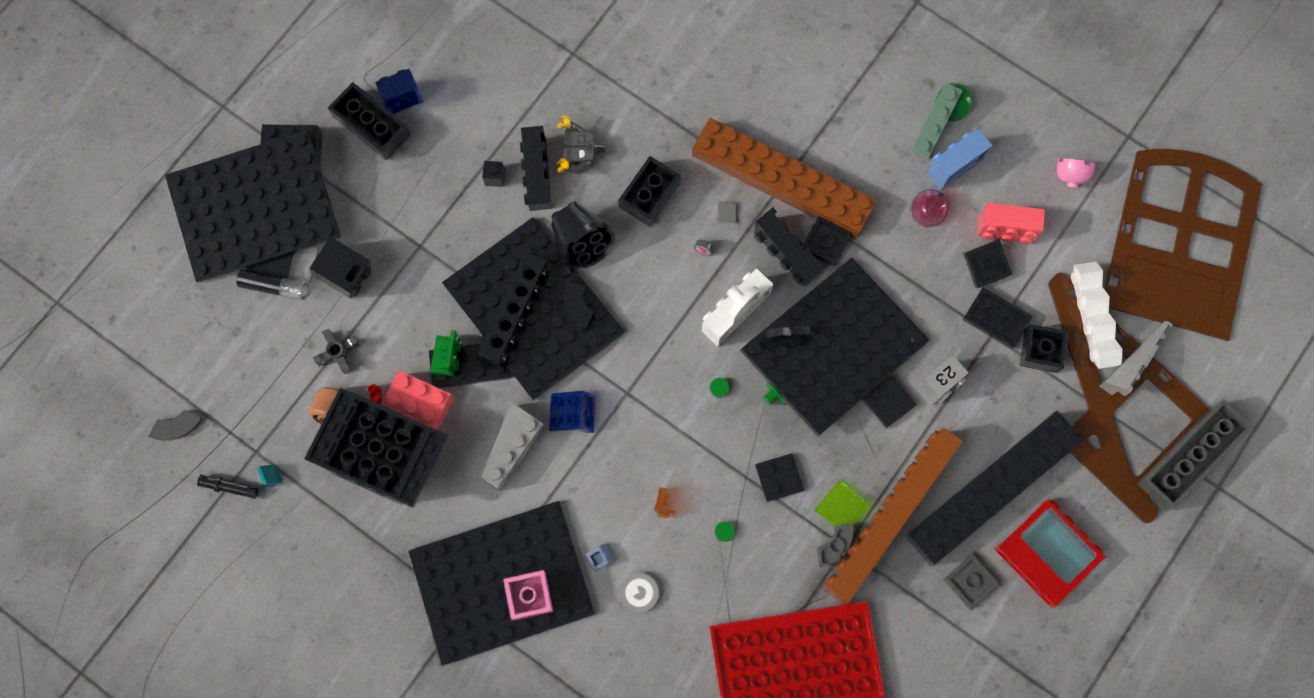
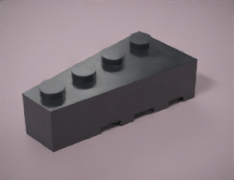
(536, 168)
(786, 248)

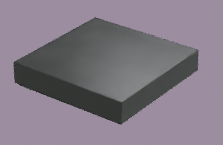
(971, 581)

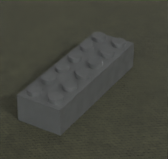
(1194, 455)

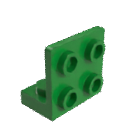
(446, 354)

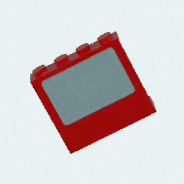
(1050, 553)

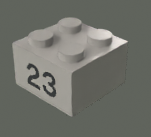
(942, 380)

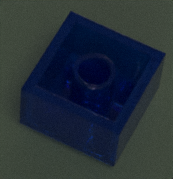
(399, 91)

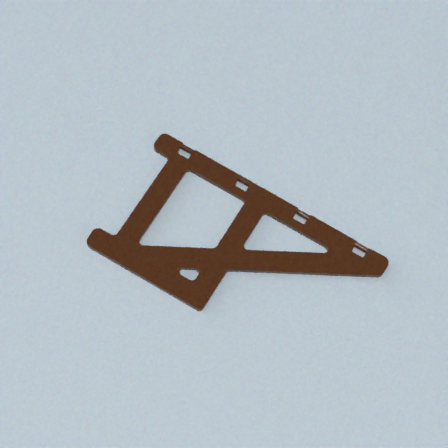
(1109, 462)

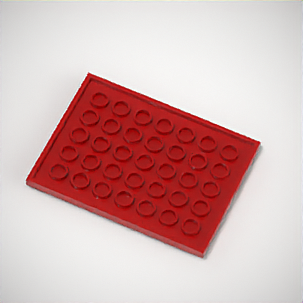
(799, 655)

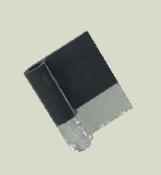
(281, 276)

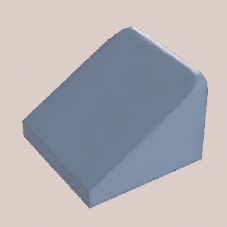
(601, 557)

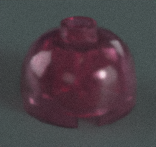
(930, 208)

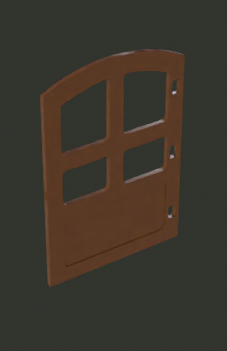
(1171, 284)

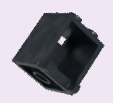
(335, 263)

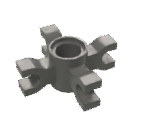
(326, 356)

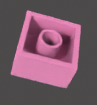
(528, 595)

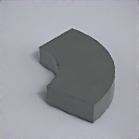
(172, 429)
(837, 546)

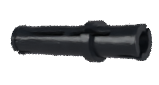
(219, 484)

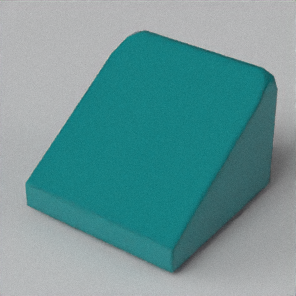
(269, 475)

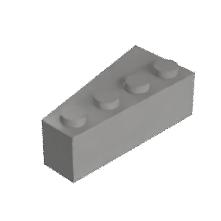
(512, 444)

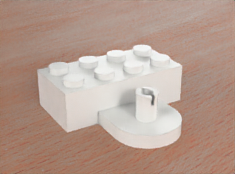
(737, 307)

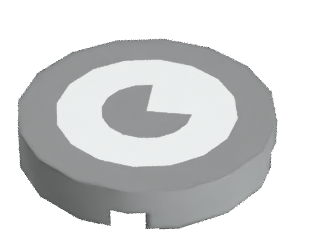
(639, 593)

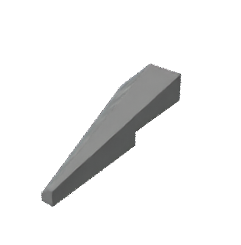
(1130, 370)

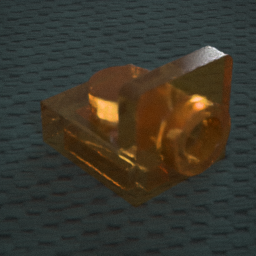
(663, 500)

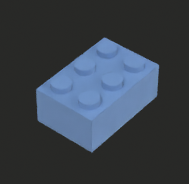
(959, 158)

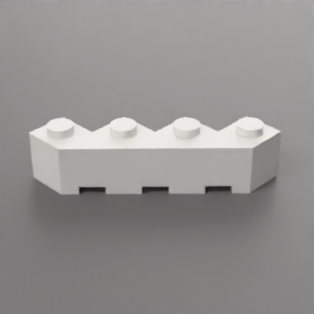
(1094, 310)

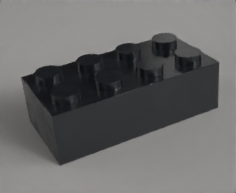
(369, 121)

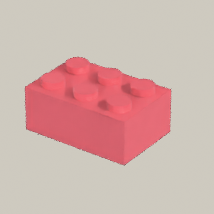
(1010, 223)
(418, 400)

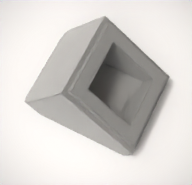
(726, 212)

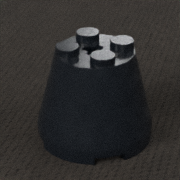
(581, 236)

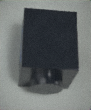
(493, 173)

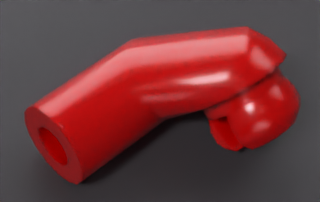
(375, 393)

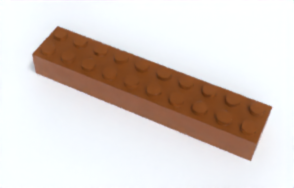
(782, 177)
(895, 512)

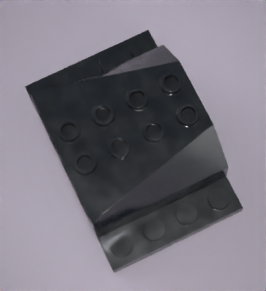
(376, 448)

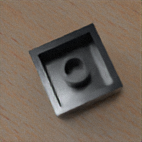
(1044, 348)

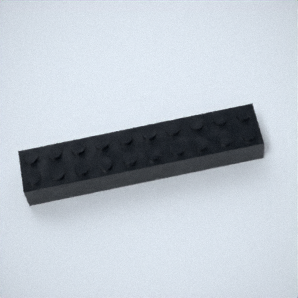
(993, 488)

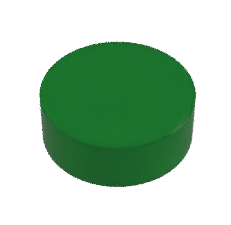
(719, 387)
(724, 531)

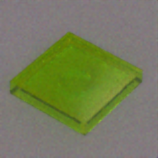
(841, 506)

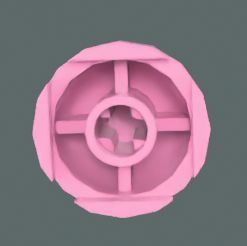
(1074, 171)

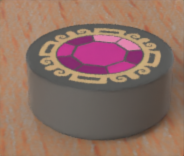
(703, 247)

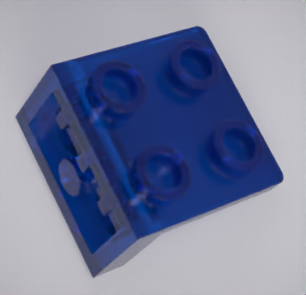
(572, 411)

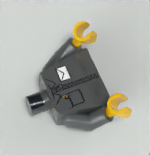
(578, 148)

